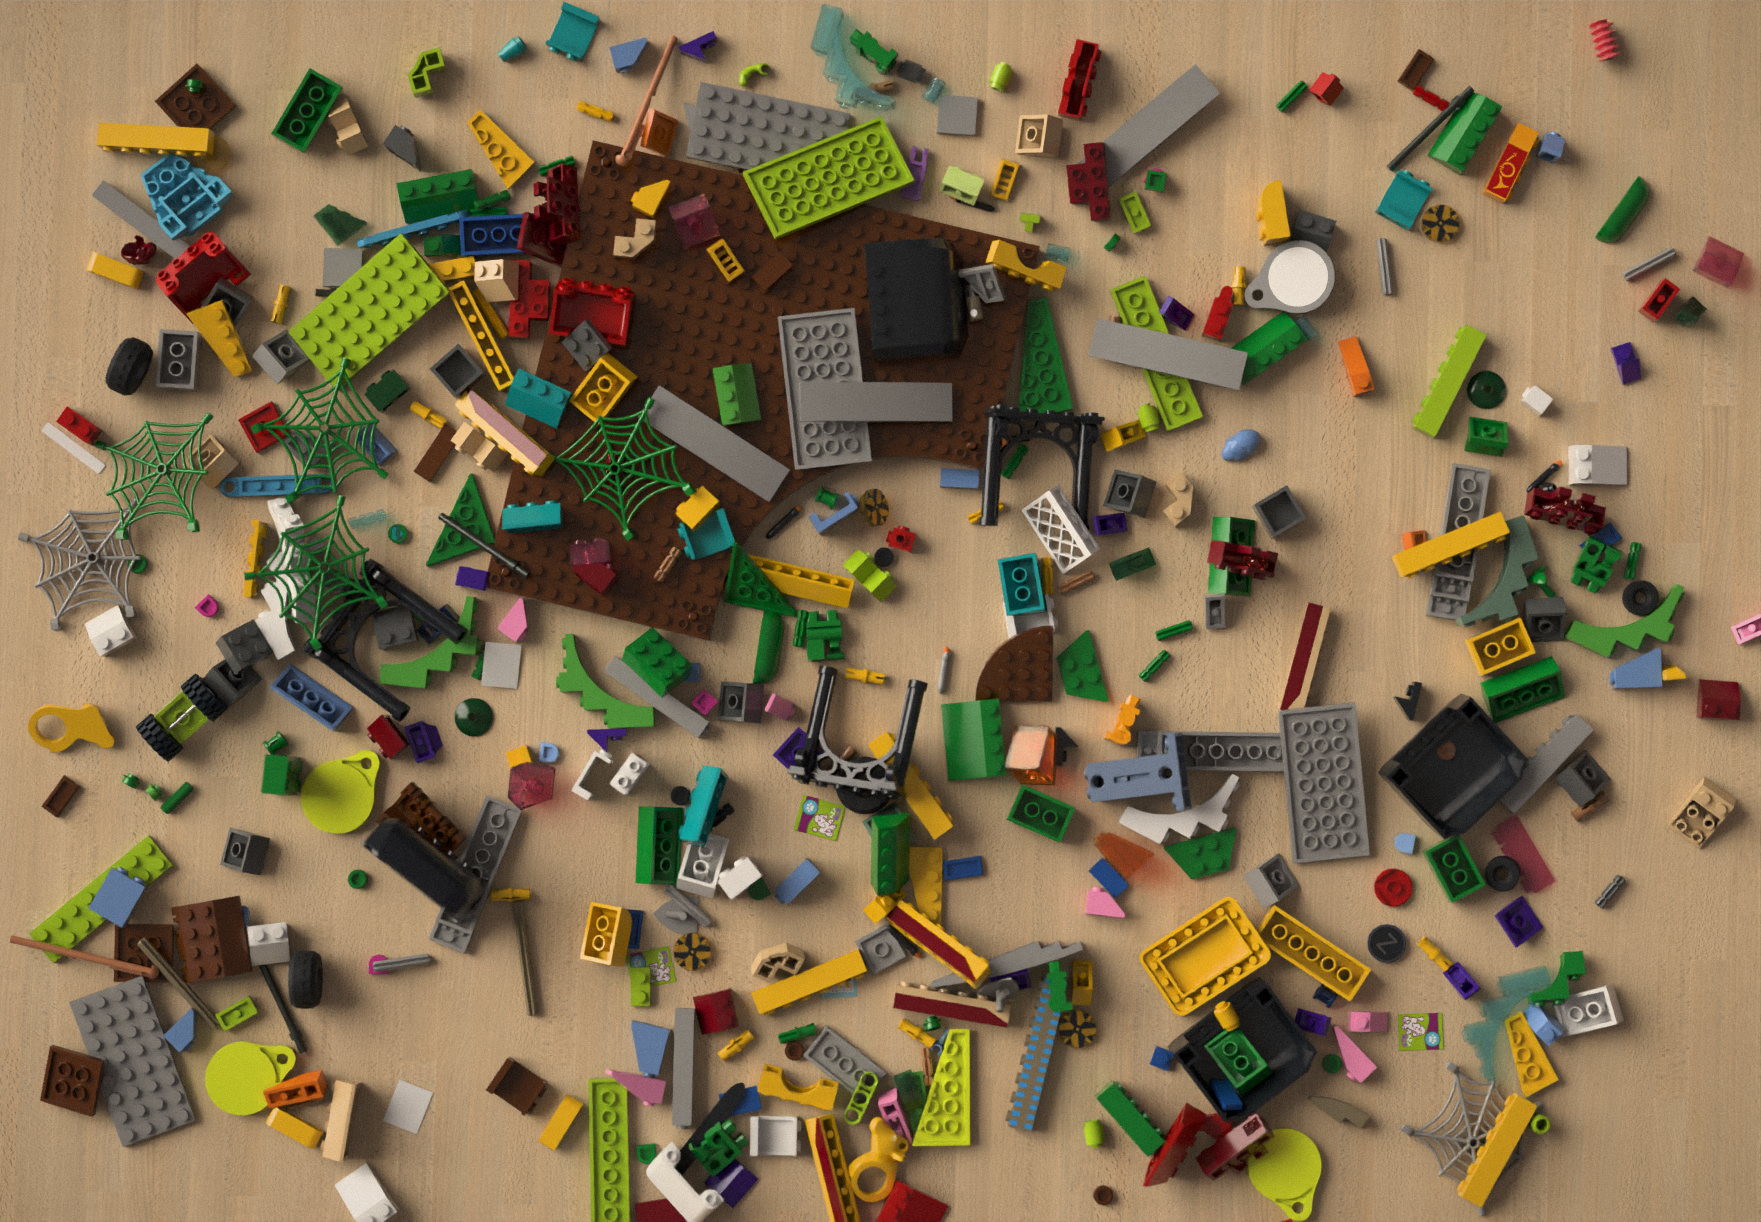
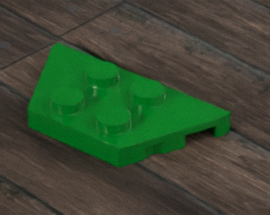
(1081, 670)
(1204, 854)

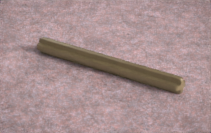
(525, 960)
(176, 980)

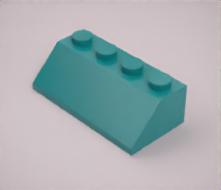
(703, 806)

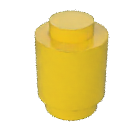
(1226, 1016)

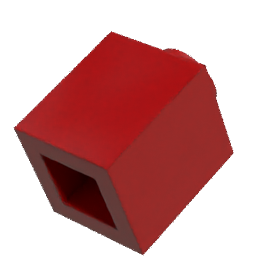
(1326, 88)
(901, 539)

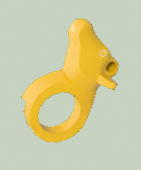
(80, 723)
(886, 1151)

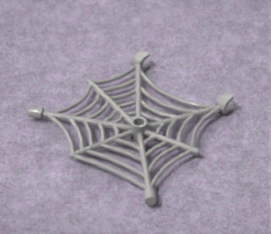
(130, 610)
(1410, 1132)

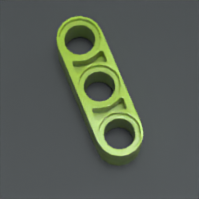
(854, 1105)

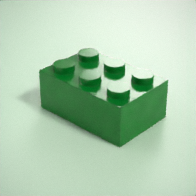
(657, 662)
(1040, 813)
(1453, 868)

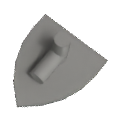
(676, 918)
(1000, 989)

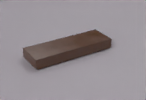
(436, 454)

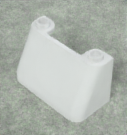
(677, 1190)

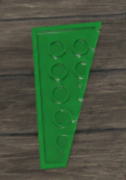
(1043, 373)

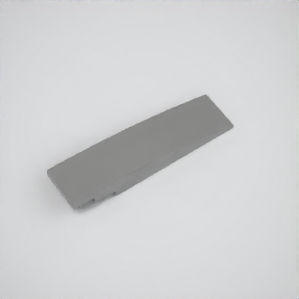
(1157, 122)
(1168, 354)
(875, 402)
(715, 444)
(1463, 506)
(1219, 750)
(484, 854)
(1018, 959)

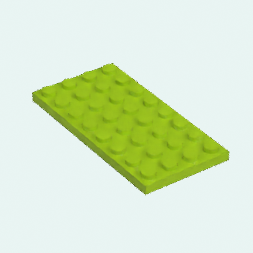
(828, 177)
(370, 310)

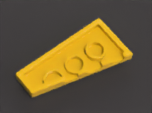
(503, 153)
(219, 331)
(253, 559)
(926, 876)
(1529, 1058)

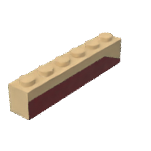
(1305, 656)
(950, 1005)

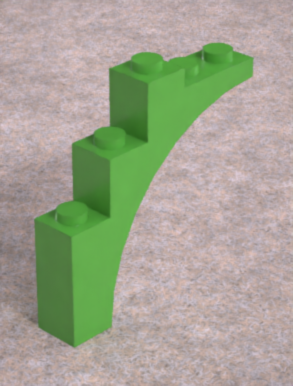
(1655, 625)
(441, 659)
(594, 698)

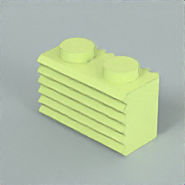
(961, 185)

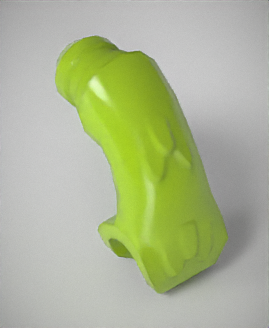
(747, 72)

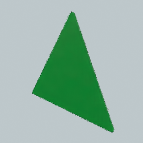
(469, 513)
(751, 587)

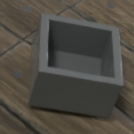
(457, 371)
(1279, 512)
(244, 647)

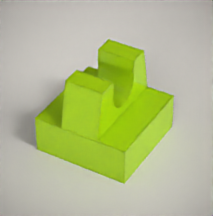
(1029, 219)

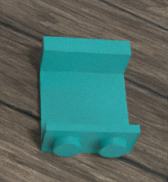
(573, 32)
(1404, 199)
(709, 538)

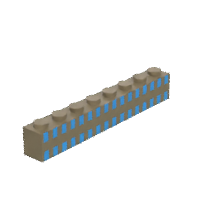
(1034, 1062)

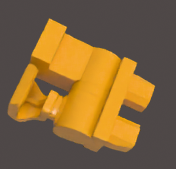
(1125, 720)

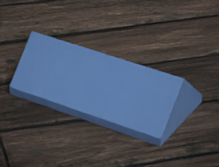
(312, 698)

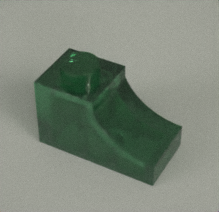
(1132, 564)

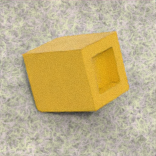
(519, 756)

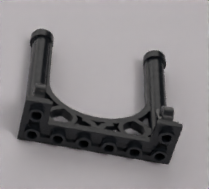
(996, 427)
(352, 672)
(895, 776)

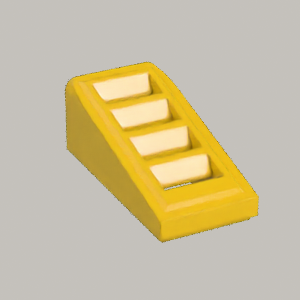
(1011, 181)
(721, 243)
(1672, 673)

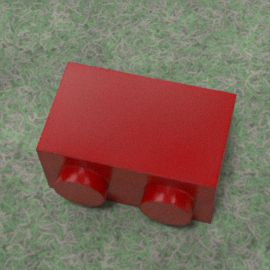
(1659, 300)
(79, 425)

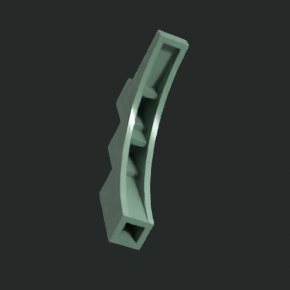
(1518, 553)

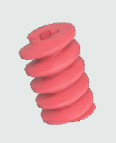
(1604, 40)

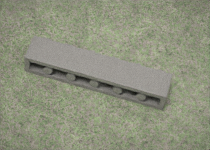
(1547, 760)

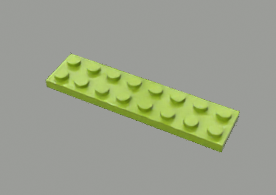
(1171, 394)
(74, 919)
(609, 1151)

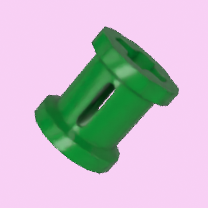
(826, 497)
(275, 743)

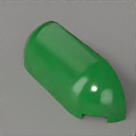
(1625, 212)
(769, 648)

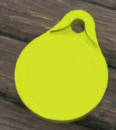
(341, 793)
(242, 1073)
(1287, 1171)

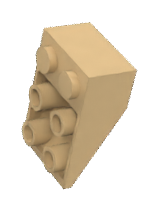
(1702, 812)

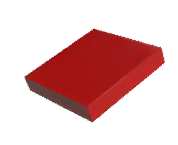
(264, 438)

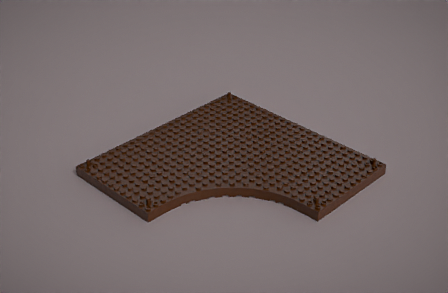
(695, 321)

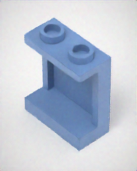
(836, 518)
(118, 896)

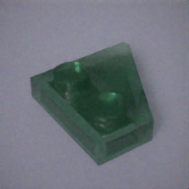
(338, 223)

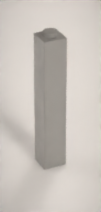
(138, 219)
(667, 705)
(683, 1067)

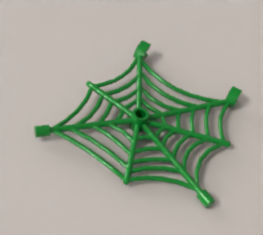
(373, 466)
(192, 525)
(628, 533)
(379, 599)

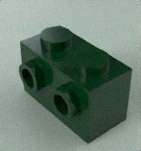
(387, 390)

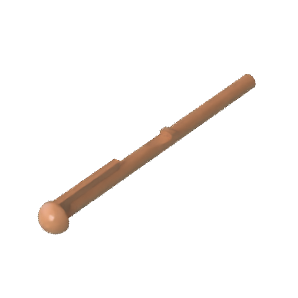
(637, 129)
(151, 973)

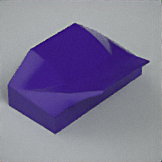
(423, 740)

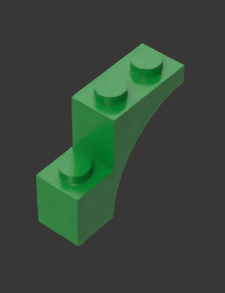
(1571, 967)

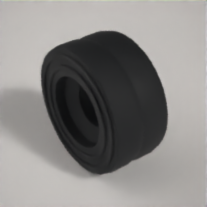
(1648, 590)
(1502, 884)

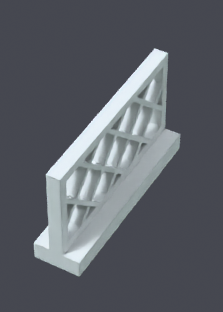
(1070, 522)

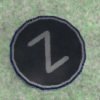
(1386, 943)

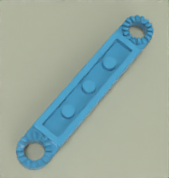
(420, 228)
(270, 485)

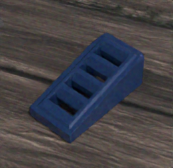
(428, 638)

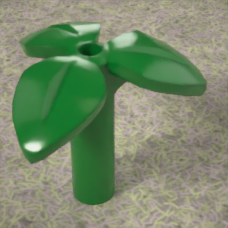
(1540, 579)

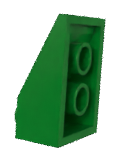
(1238, 1060)

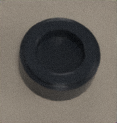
(883, 557)
(680, 795)

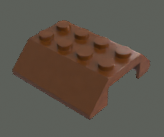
(423, 812)
(212, 939)

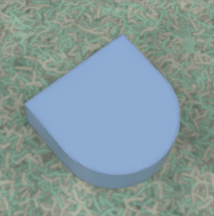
(548, 752)
(1405, 842)

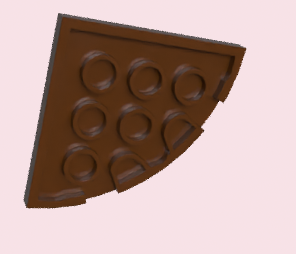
(1019, 668)

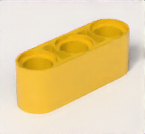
(115, 270)
(560, 1122)
(294, 1127)

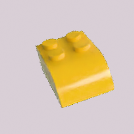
(1272, 214)
(603, 388)
(1499, 646)
(606, 934)

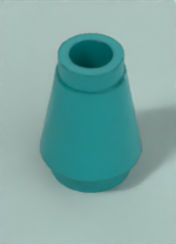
(512, 49)

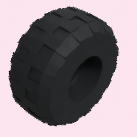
(129, 366)
(859, 804)
(305, 979)

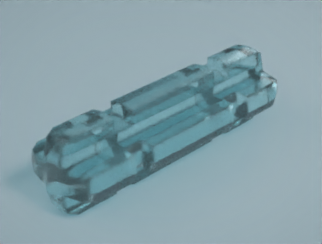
(366, 519)

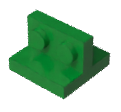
(1486, 436)

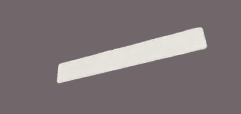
(73, 448)

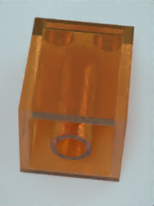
(1033, 755)
(1121, 854)

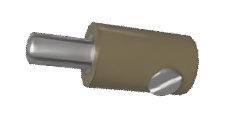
(974, 306)

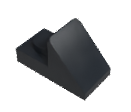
(1409, 705)
(1063, 740)

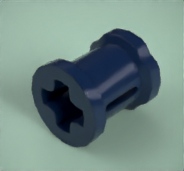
(1325, 996)

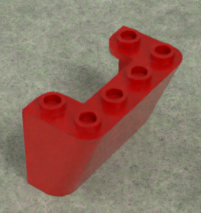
(197, 270)
(603, 305)

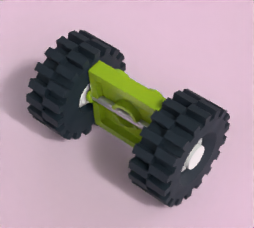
(181, 717)

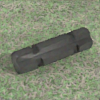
(1610, 891)

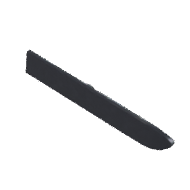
(718, 1114)

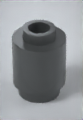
(911, 71)

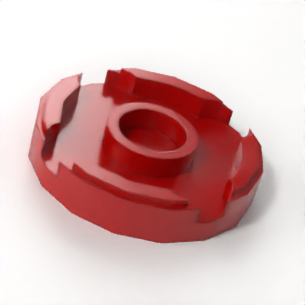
(1393, 887)

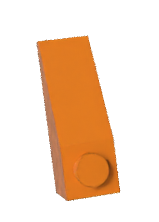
(1355, 366)
(297, 1089)

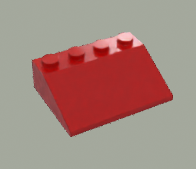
(1173, 1150)
(910, 1205)

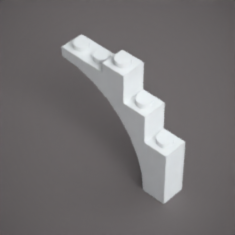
(284, 521)
(274, 628)
(1208, 813)

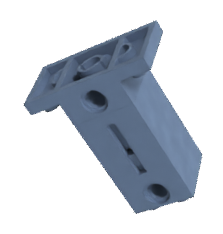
(1142, 776)

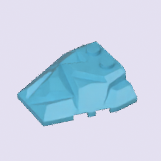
(183, 195)

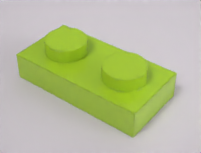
(1134, 212)
(640, 986)
(237, 1013)

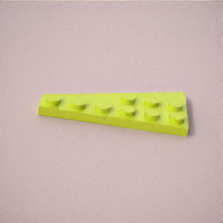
(947, 1107)

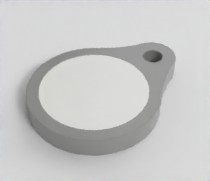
(1294, 279)

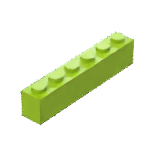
(1449, 380)

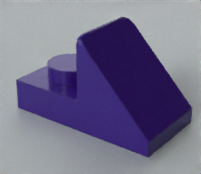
(693, 48)
(1176, 313)
(1626, 363)
(1110, 524)
(472, 578)
(601, 736)
(1461, 981)
(1313, 1022)

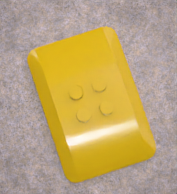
(1205, 956)

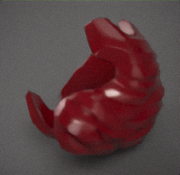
(138, 252)

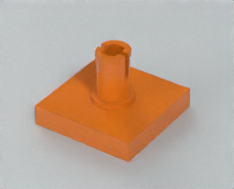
(659, 132)

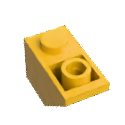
(883, 905)

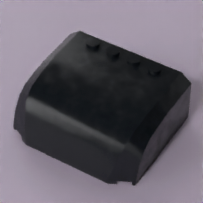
(916, 299)
(1458, 790)
(426, 866)
(1268, 1030)

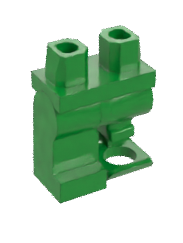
(873, 52)
(1591, 569)
(821, 632)
(1057, 986)
(725, 1147)

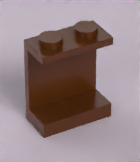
(517, 1086)

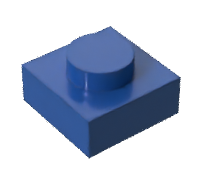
(1161, 1058)

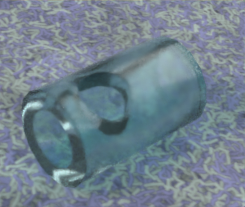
(933, 90)
(1057, 252)
(1306, 327)

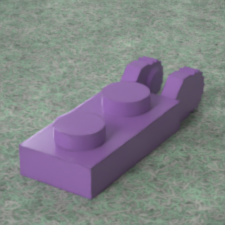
(918, 171)

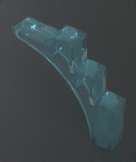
(828, 41)
(1484, 1033)

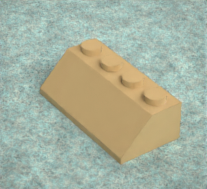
(341, 1119)

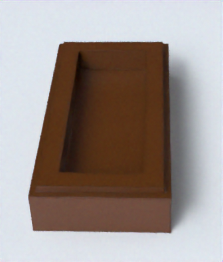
(1415, 70)
(772, 271)
(61, 796)

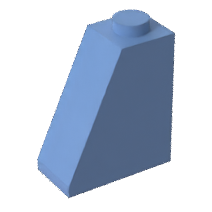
(1639, 672)
(796, 882)
(650, 1046)

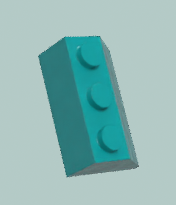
(538, 398)
(532, 517)
(1022, 585)

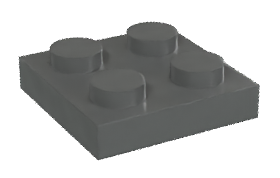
(586, 345)

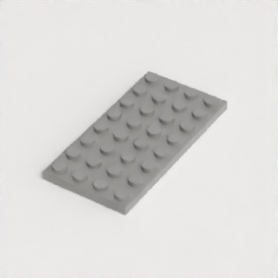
(753, 128)
(822, 350)
(1323, 782)
(139, 1068)

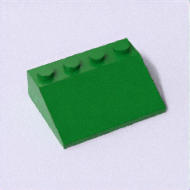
(973, 739)

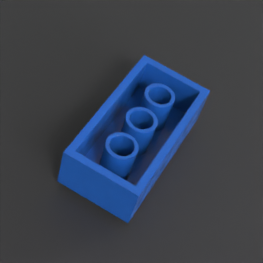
(490, 235)

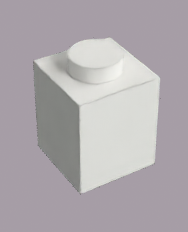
(1536, 400)

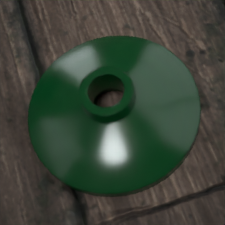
(1481, 398)
(483, 717)

